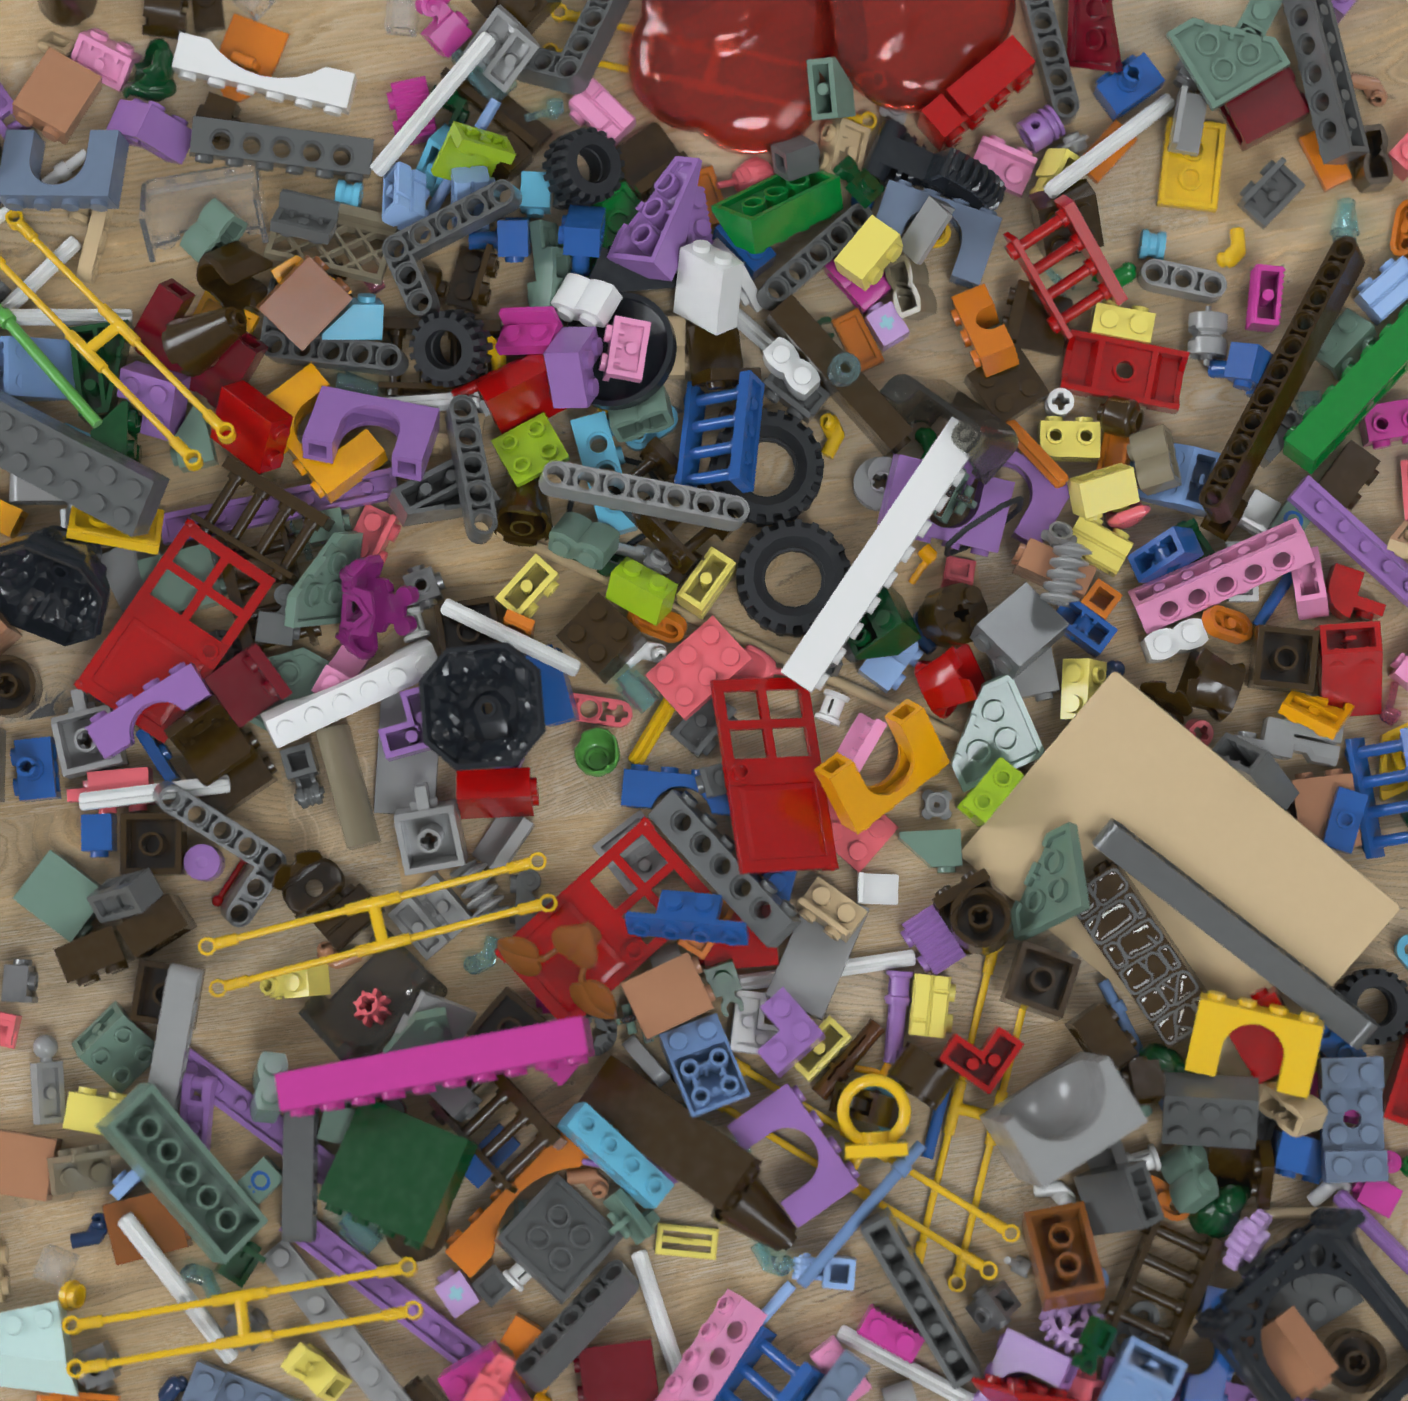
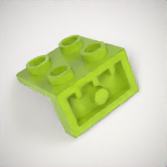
(471, 147)
(529, 449)

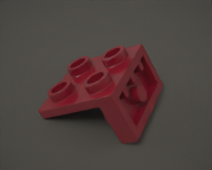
(247, 685)

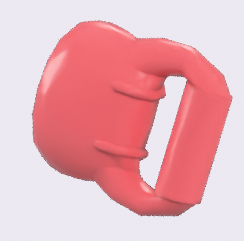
(1128, 517)

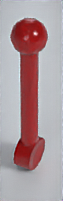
(218, 899)

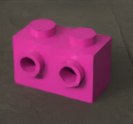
(1385, 424)

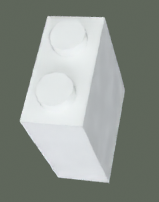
(708, 287)

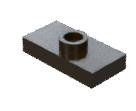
(208, 15)

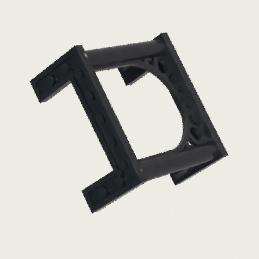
(1336, 1234)

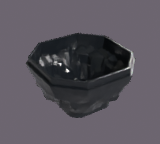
(53, 586)
(454, 700)

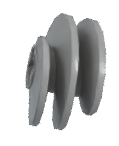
(864, 481)

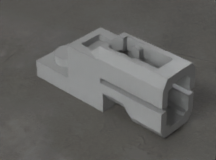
(1285, 738)

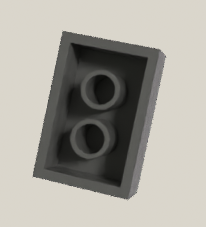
(1210, 1110)

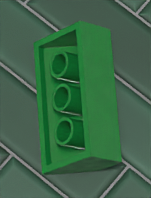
(778, 209)

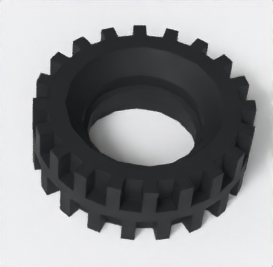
(807, 477)
(764, 548)

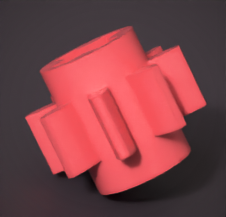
(372, 1007)

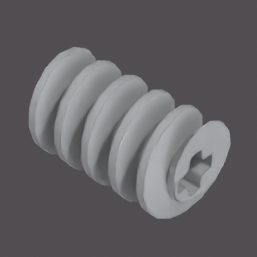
(1065, 573)
(479, 891)

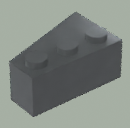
(433, 498)

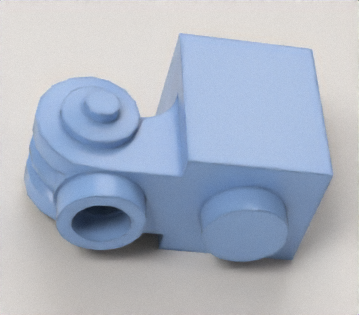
(887, 671)
(835, 1275)

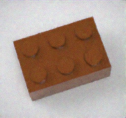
(1063, 1256)

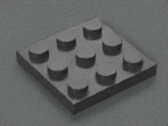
(558, 1238)
(1315, 1296)

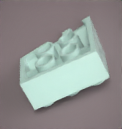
(36, 1350)

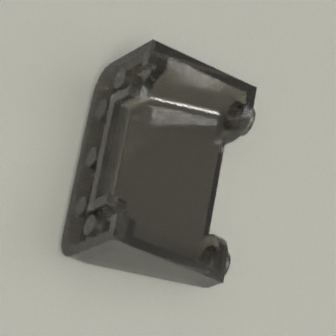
(979, 433)
(393, 972)

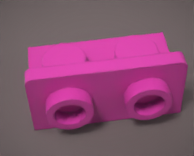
(527, 330)

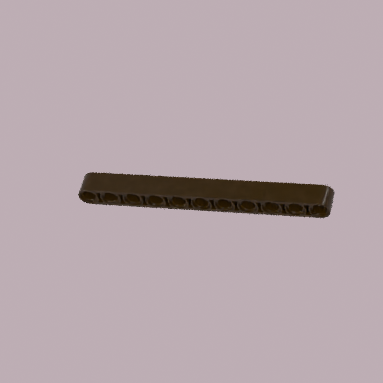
(1282, 380)

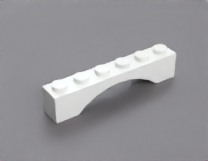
(324, 89)
(312, 712)

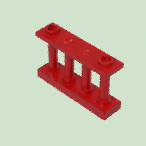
(1094, 265)

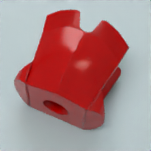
(949, 680)

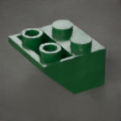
(121, 431)
(887, 630)

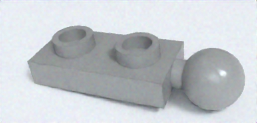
(47, 1083)

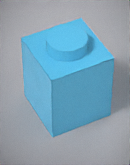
(535, 194)

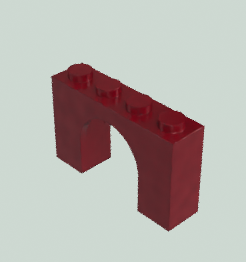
(237, 364)

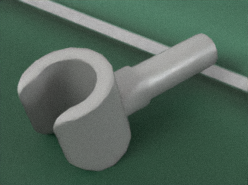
(1020, 1265)

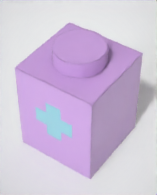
(886, 325)
(456, 1292)

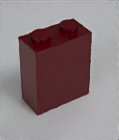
(1265, 109)
(617, 1371)

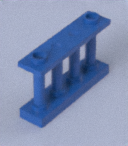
(742, 446)
(1357, 757)
(802, 1378)

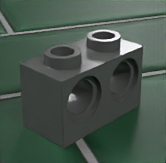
(125, 895)

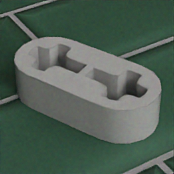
(646, 1061)

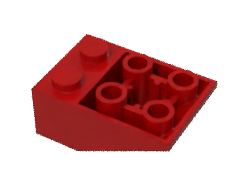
(1351, 666)
(1015, 1389)

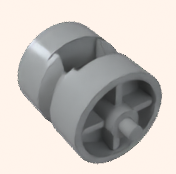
(1207, 335)

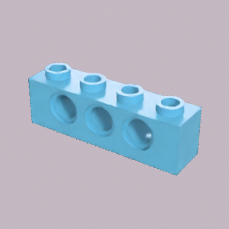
(585, 432)
(615, 1155)

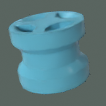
(349, 193)
(1152, 244)

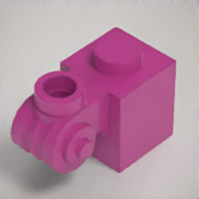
(447, 29)
(1380, 1195)

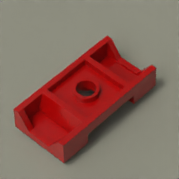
(1092, 364)

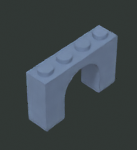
(94, 187)
(974, 227)

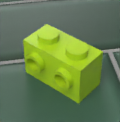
(641, 591)

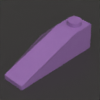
(662, 223)

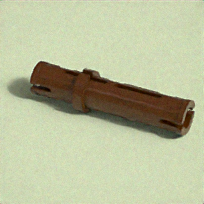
(848, 1059)

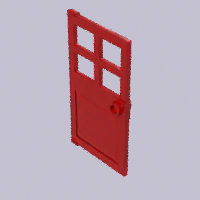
(156, 638)
(774, 801)
(582, 903)

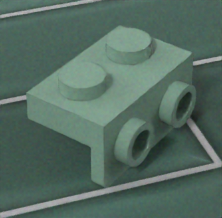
(1346, 342)

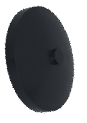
(659, 359)

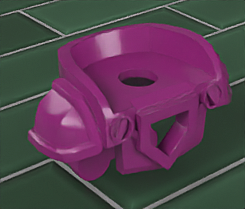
(376, 606)

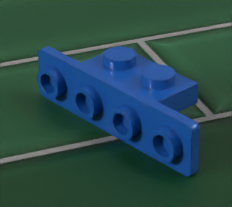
(688, 918)

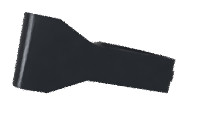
(949, 172)

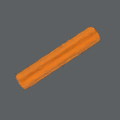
(1039, 457)

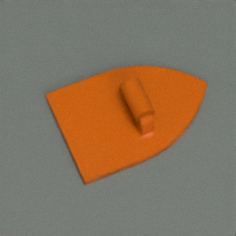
(253, 48)

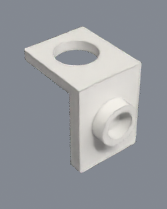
(1258, 513)
(877, 888)

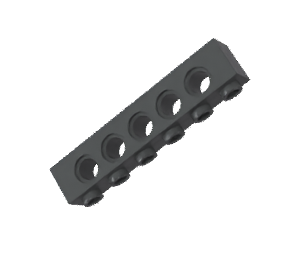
(1326, 80)
(357, 148)
(669, 817)
(921, 1298)

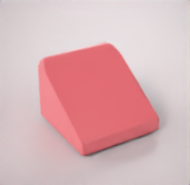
(958, 571)

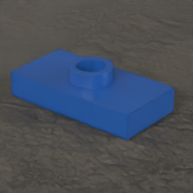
(159, 755)
(1344, 820)
(477, 1171)

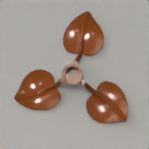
(578, 945)

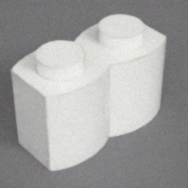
(586, 300)
(784, 362)
(1167, 642)

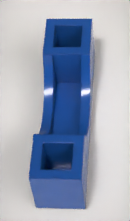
(644, 787)
(1212, 1382)

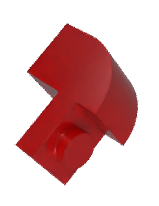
(1342, 595)

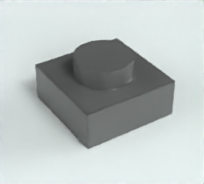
(492, 1285)

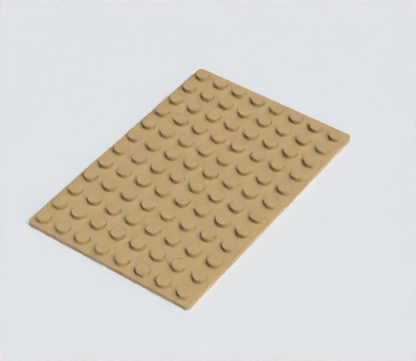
(1186, 802)

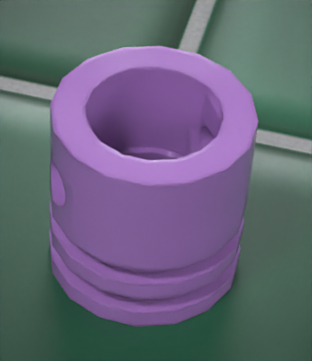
(1040, 129)
(204, 862)

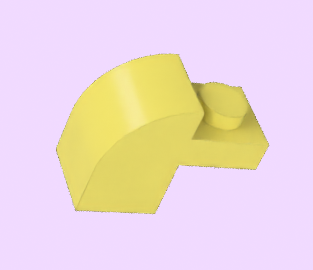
(316, 1371)

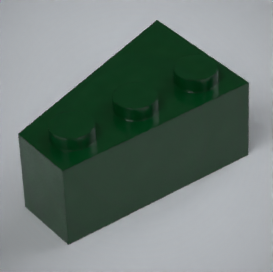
(89, 383)

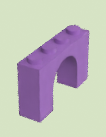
(343, 410)
(1044, 500)
(983, 537)
(832, 1177)
(1023, 1356)

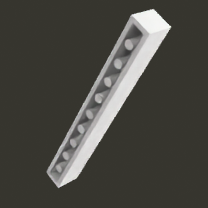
(877, 563)

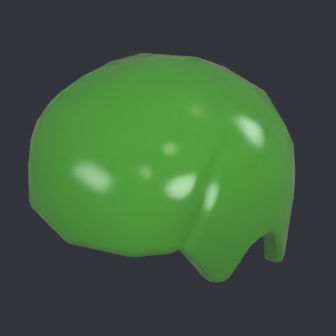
(597, 752)

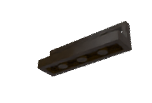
(508, 117)

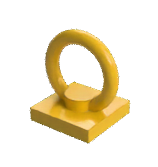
(880, 1142)

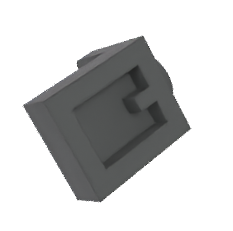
(711, 781)

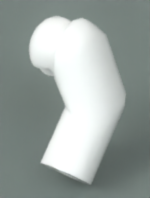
(649, 651)
(1326, 1190)
(1057, 1191)

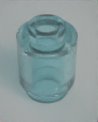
(835, 374)
(636, 690)
(359, 1236)

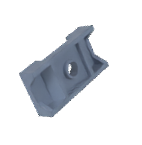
(1357, 1151)
(219, 1384)

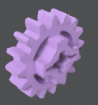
(1247, 1239)
(1057, 1325)

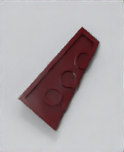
(1093, 36)

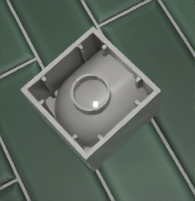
(1063, 1118)

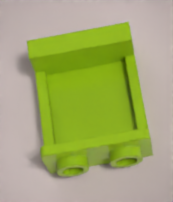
(990, 792)

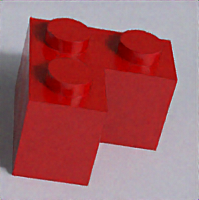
(984, 1065)

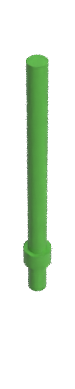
(8, 322)

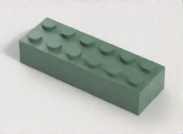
(182, 1173)

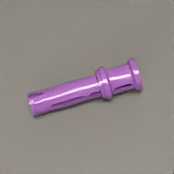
(897, 1001)

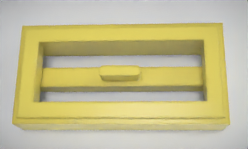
(690, 1241)

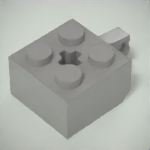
(70, 735)
(433, 816)

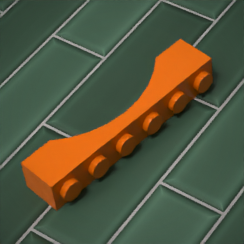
(477, 1244)

